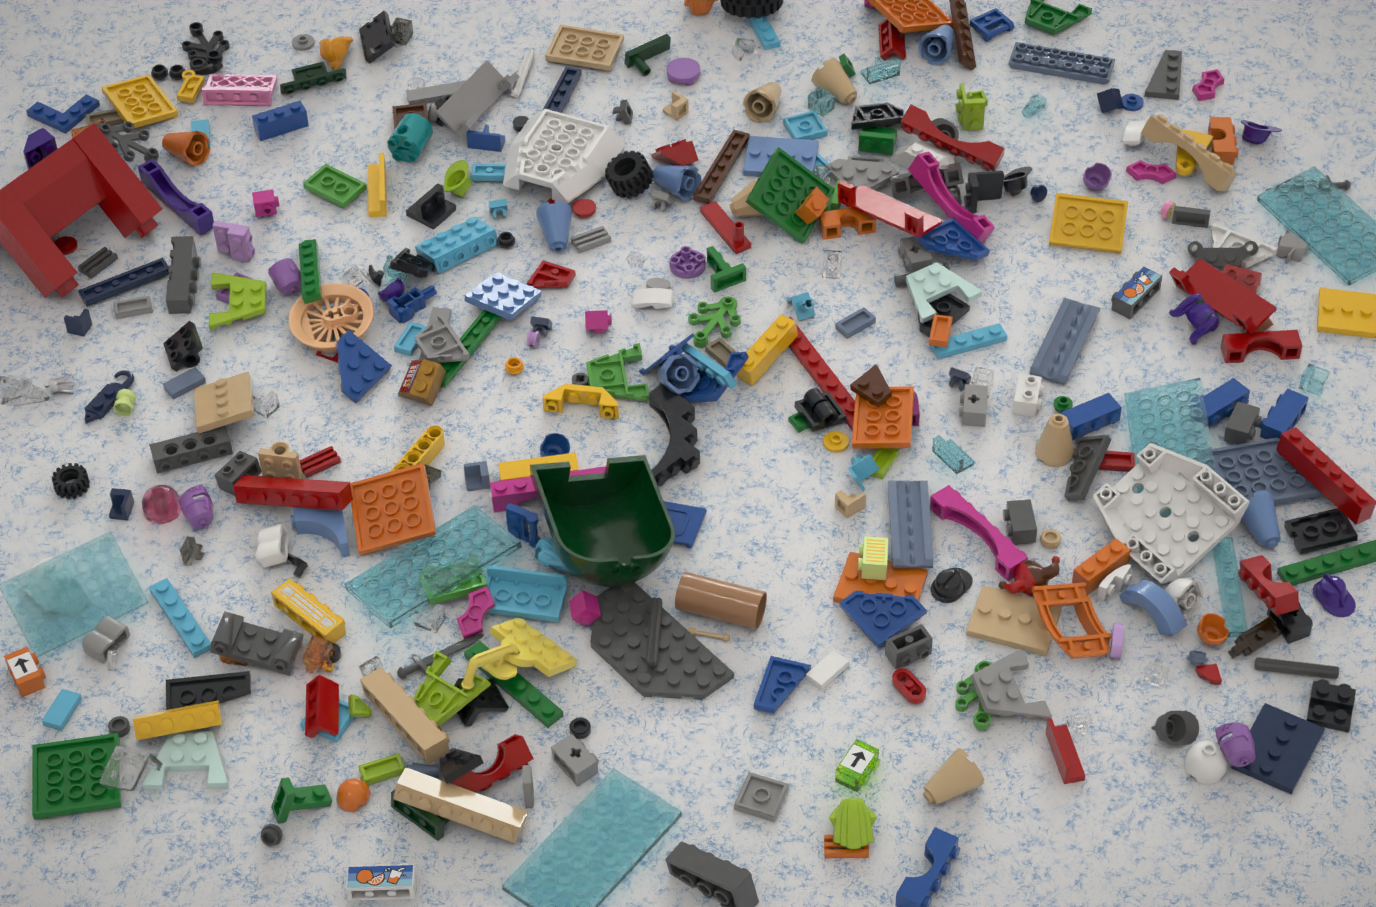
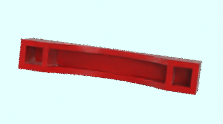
(985, 153)

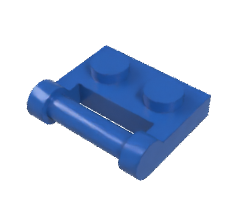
(989, 20)
(518, 522)

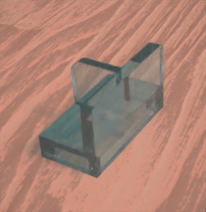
(881, 70)

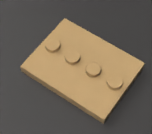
(584, 47)
(223, 402)
(1010, 621)

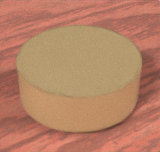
(1050, 539)

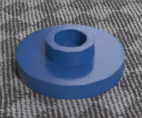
(1132, 102)

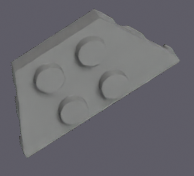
(441, 343)

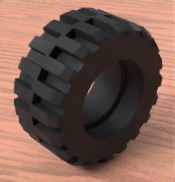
(751, 8)

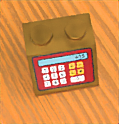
(422, 381)

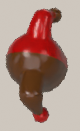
(1031, 574)

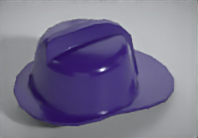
(1257, 133)
(1334, 596)

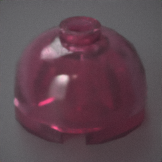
(161, 504)

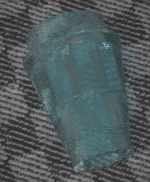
(1034, 105)

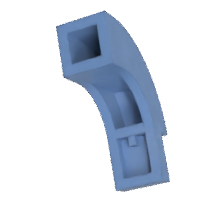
(1158, 604)

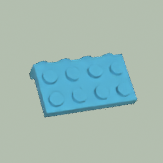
(458, 244)
(526, 593)

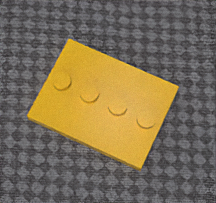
(139, 101)
(1088, 223)
(1346, 313)

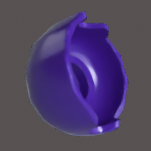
(394, 289)

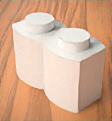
(272, 545)

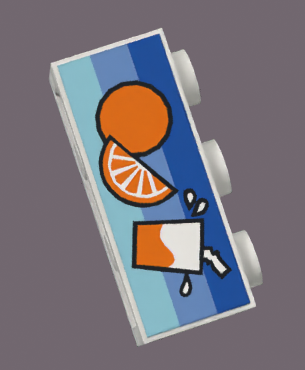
(381, 882)

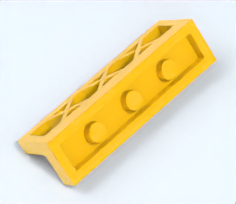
(377, 188)

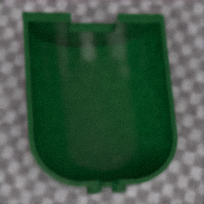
(608, 523)

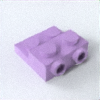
(234, 240)

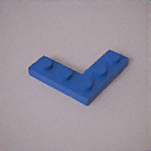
(63, 121)

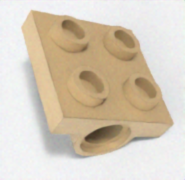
(280, 462)

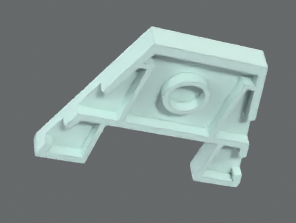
(934, 283)
(186, 753)

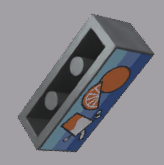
(1136, 292)

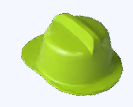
(457, 178)

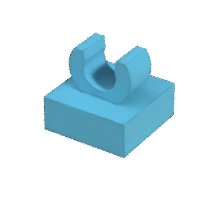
(498, 206)

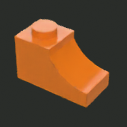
(812, 206)

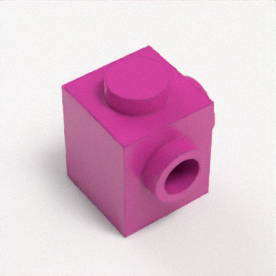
(265, 203)
(598, 320)
(584, 608)

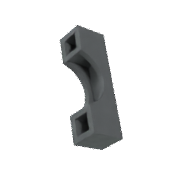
(907, 184)

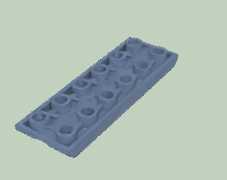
(1061, 63)
(1064, 341)
(910, 524)

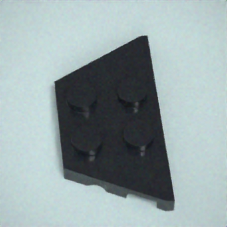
(876, 115)
(412, 264)

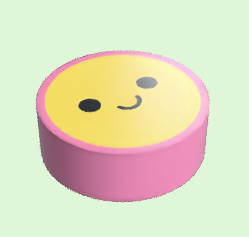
(1167, 209)

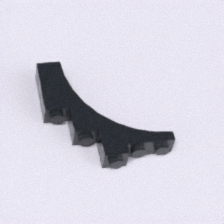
(677, 416)

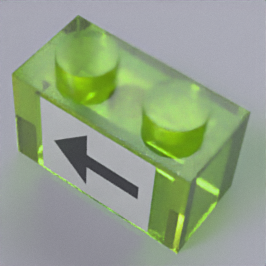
(857, 765)

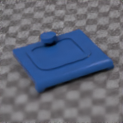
(673, 350)
(686, 522)

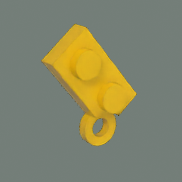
(190, 87)

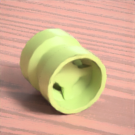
(124, 402)

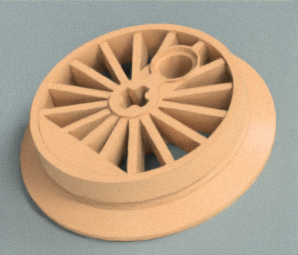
(333, 319)

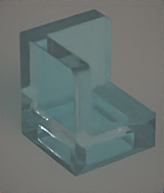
(390, 274)
(1313, 379)

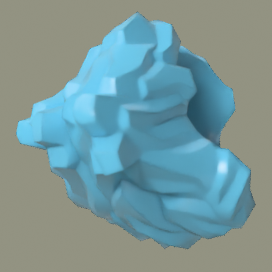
(548, 556)

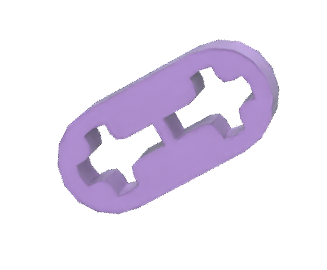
(1116, 641)

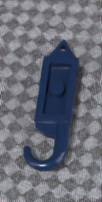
(105, 399)

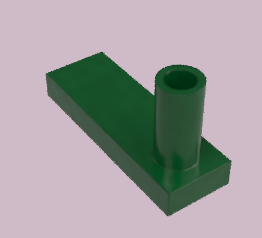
(648, 50)
(425, 820)

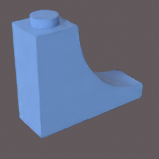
(322, 523)

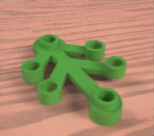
(724, 306)
(980, 716)

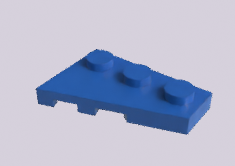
(778, 683)

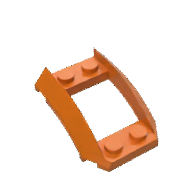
(1077, 647)

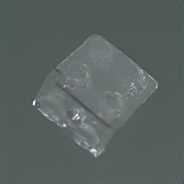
(127, 767)

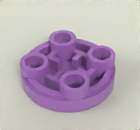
(683, 71)
(687, 263)

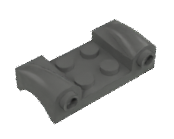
(256, 644)

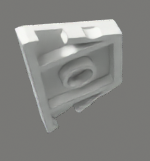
(1227, 238)

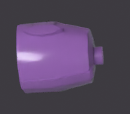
(286, 276)
(197, 511)
(1239, 747)

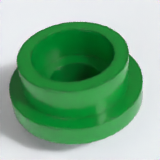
(1062, 403)

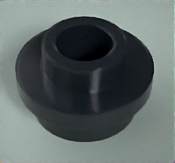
(159, 72)
(176, 72)
(506, 240)

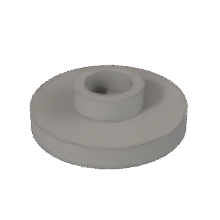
(303, 42)
(658, 283)

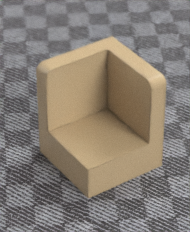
(678, 107)
(849, 504)

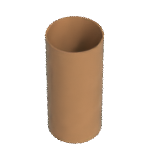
(720, 600)

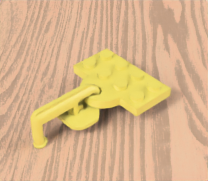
(519, 647)

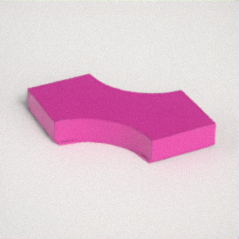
(1206, 88)
(1160, 173)
(479, 604)

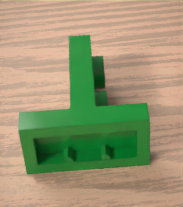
(724, 274)
(290, 798)

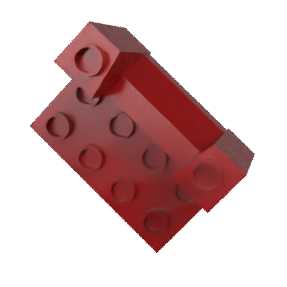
(61, 191)

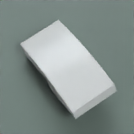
(1133, 133)
(655, 297)
(1114, 581)

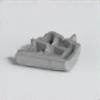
(1291, 247)

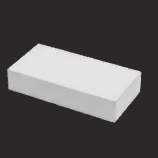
(827, 670)

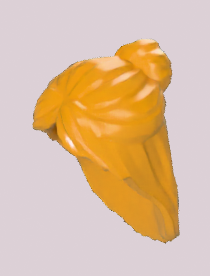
(335, 50)

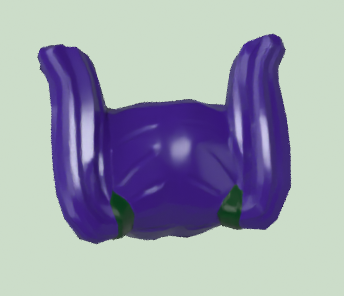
(1199, 314)

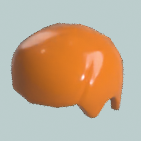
(1212, 629)
(352, 794)

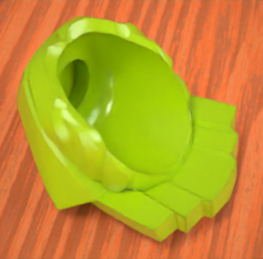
(852, 823)

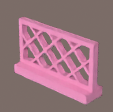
(231, 94)

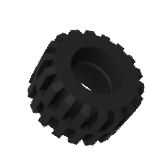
(629, 174)

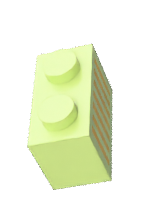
(874, 558)

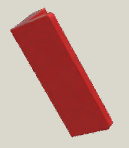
(891, 41)
(322, 707)
(1064, 753)

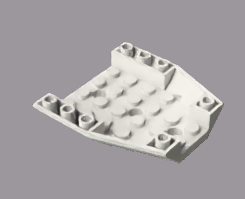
(571, 169)
(1198, 505)

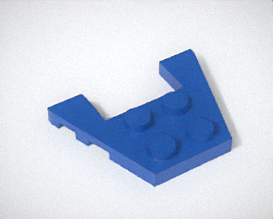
(709, 389)

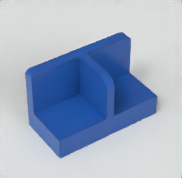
(485, 140)

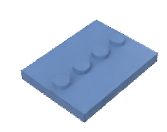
(762, 148)

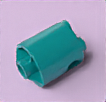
(410, 138)

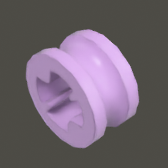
(533, 338)

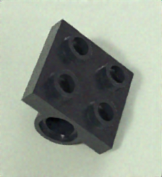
(184, 347)
(819, 410)

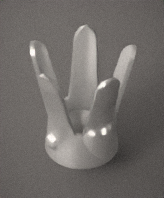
(58, 385)

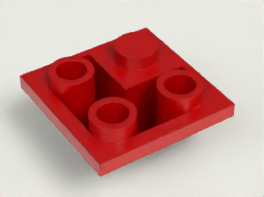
(678, 155)

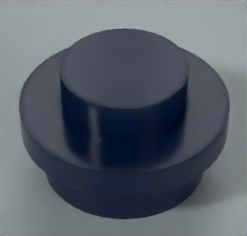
(1038, 193)

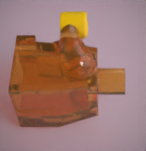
(318, 655)

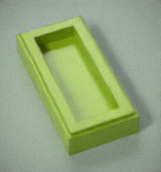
(884, 459)
(382, 769)

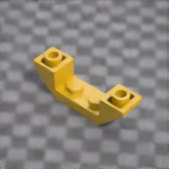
(555, 399)

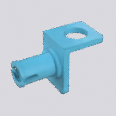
(803, 306)
(862, 468)

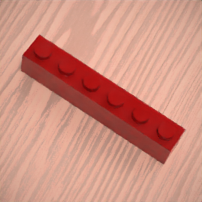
(1326, 476)
(293, 492)

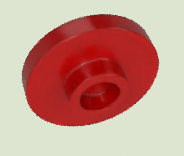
(584, 208)
(66, 244)

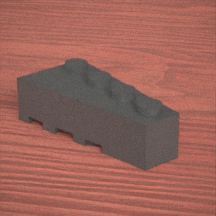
(182, 275)
(712, 876)

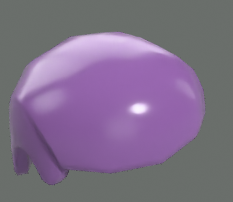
(1097, 176)

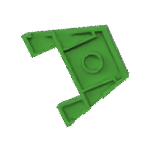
(610, 374)

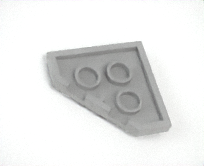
(862, 172)

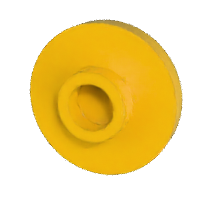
(836, 441)

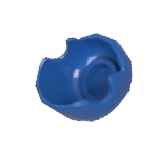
(554, 445)

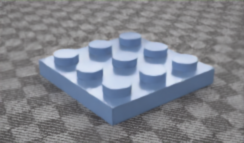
(503, 296)

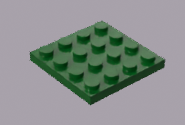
(781, 192)
(69, 776)

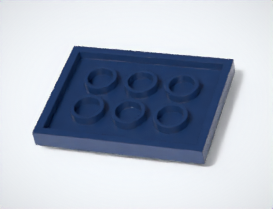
(1281, 748)

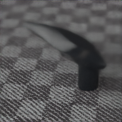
(209, 69)
(375, 276)
(301, 565)

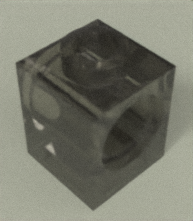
(402, 31)

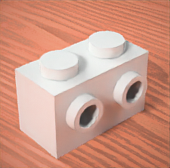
(1027, 395)

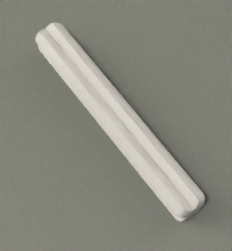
(523, 71)

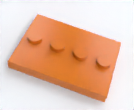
(884, 426)
(898, 581)

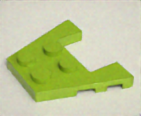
(245, 300)
(441, 698)

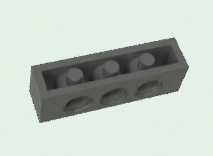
(190, 449)

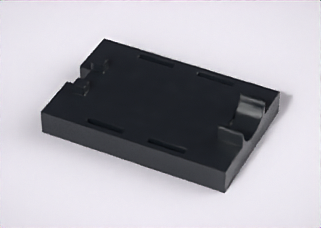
(376, 37)
(1320, 531)

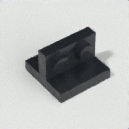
(431, 208)

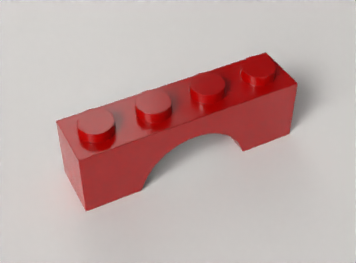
(1283, 343)
(1278, 596)
(511, 755)

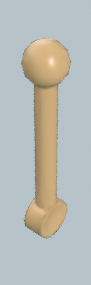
(726, 637)

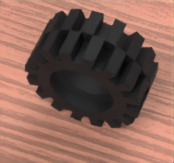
(74, 488)

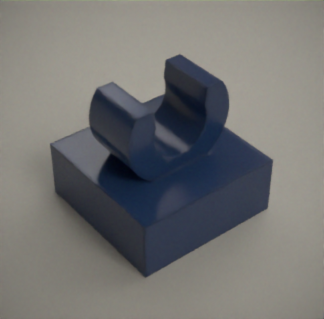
(541, 323)
(959, 376)

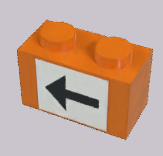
(25, 672)

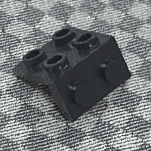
(983, 187)

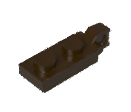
(1255, 638)

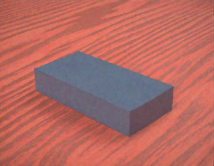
(855, 323)
(184, 383)

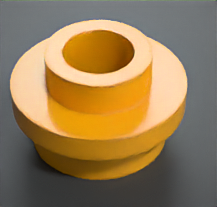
(514, 366)

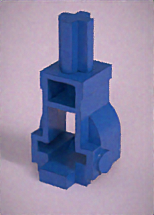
(412, 303)

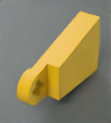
(1185, 161)

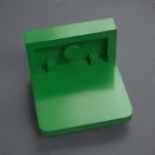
(877, 140)

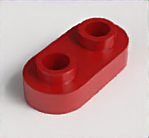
(912, 688)

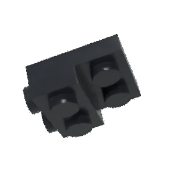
(1331, 705)

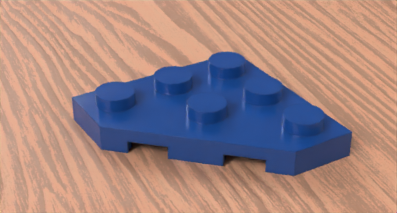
(953, 240)
(358, 366)
(882, 614)

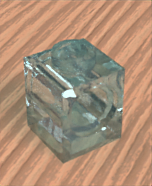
(821, 101)

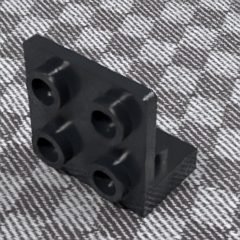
(488, 700)

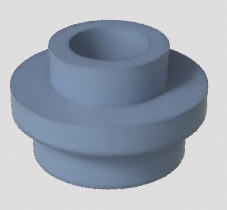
(1197, 658)

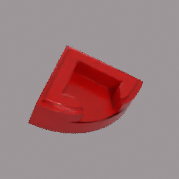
(1209, 673)

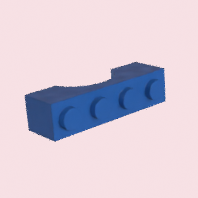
(940, 851)

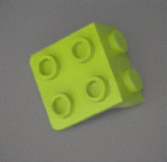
(970, 110)

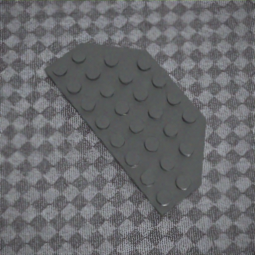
(683, 661)

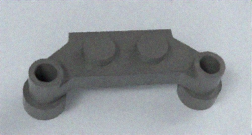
(1220, 256)

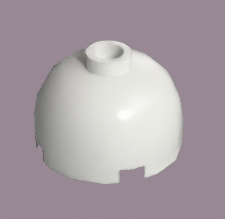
(1186, 595)
(1206, 762)

